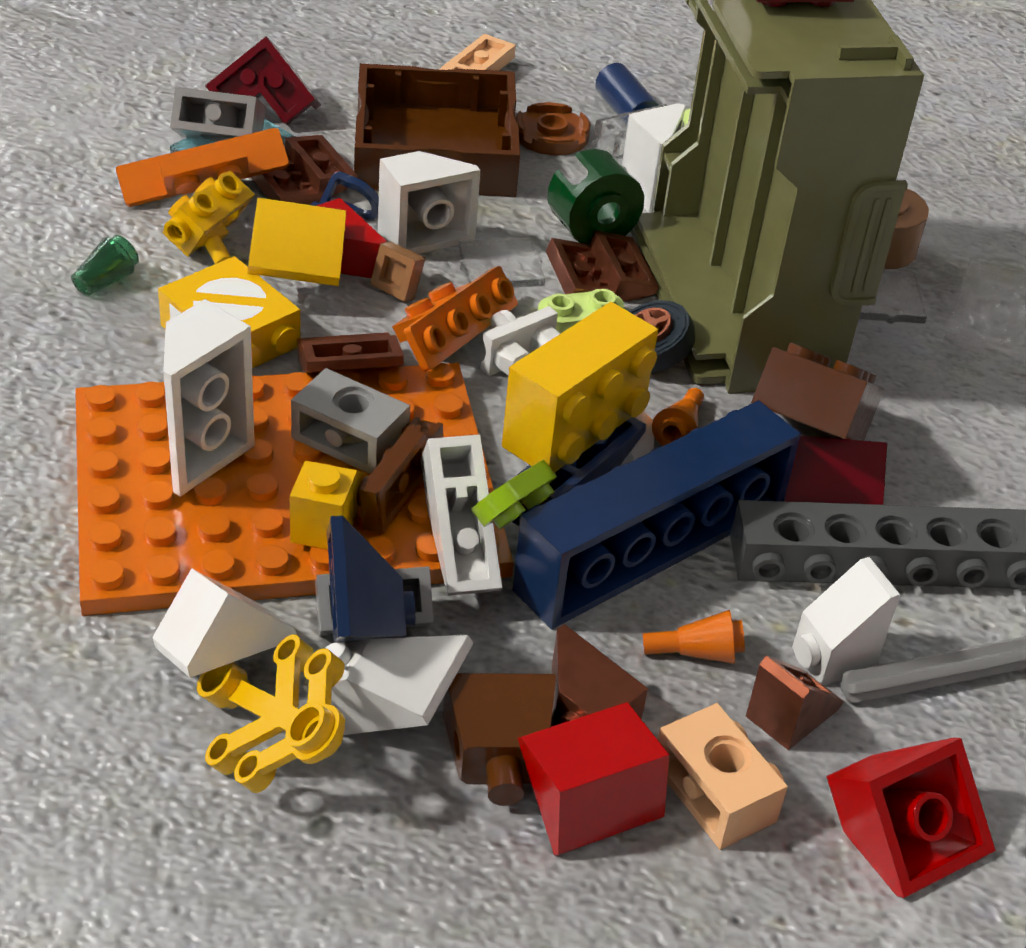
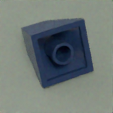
(364, 588)

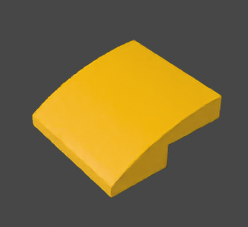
(297, 242)

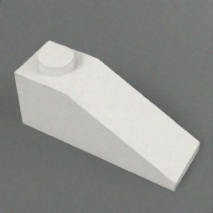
(453, 486)

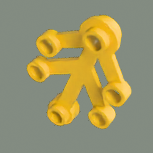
(311, 731)

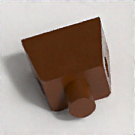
(483, 723)

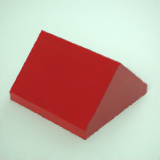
(596, 776)

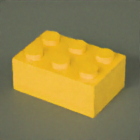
(579, 387)

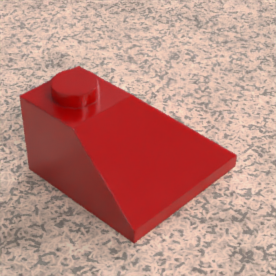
(913, 813)

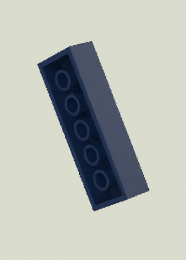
(649, 513)

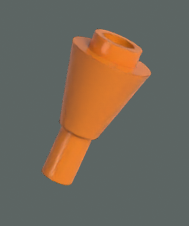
(678, 418)
(709, 638)

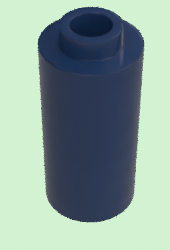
(622, 89)

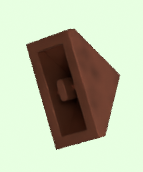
(789, 702)

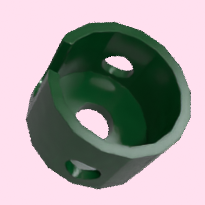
(603, 201)

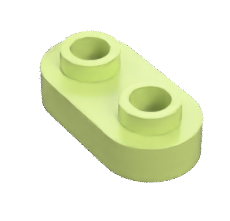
(577, 306)

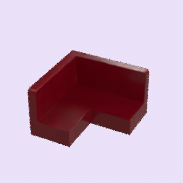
(267, 73)

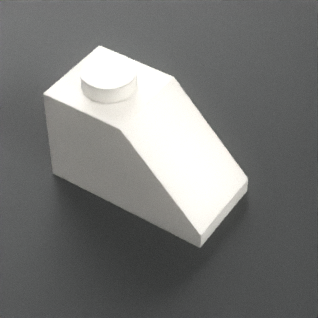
(846, 623)

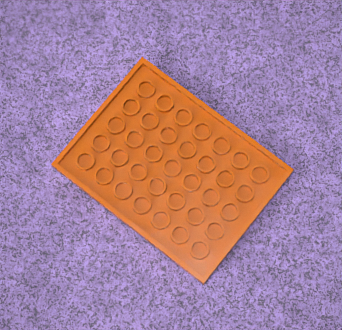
(236, 523)

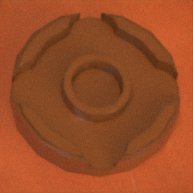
(552, 129)

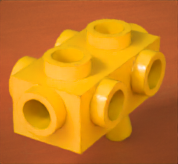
(207, 215)

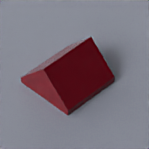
(838, 471)

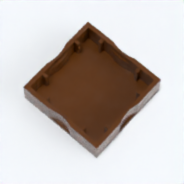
(441, 113)

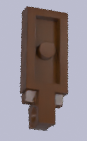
(396, 476)

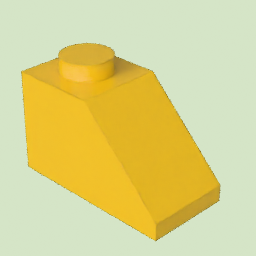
(316, 496)

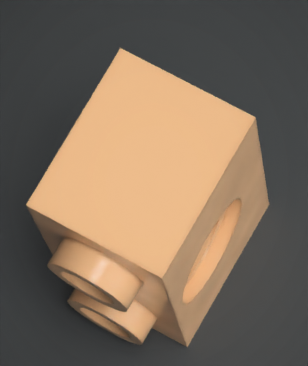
(721, 775)

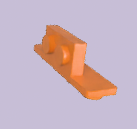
(187, 169)
(454, 316)

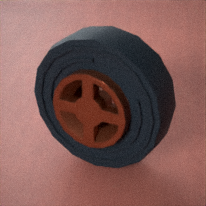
(675, 331)

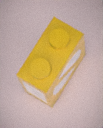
(248, 297)

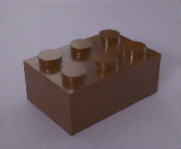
(807, 390)

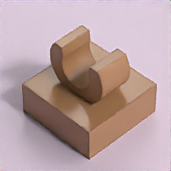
(397, 271)

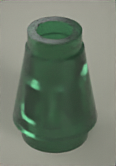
(106, 264)

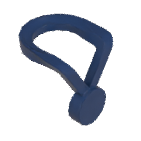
(353, 183)

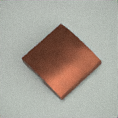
(309, 171)
(605, 263)
(349, 352)

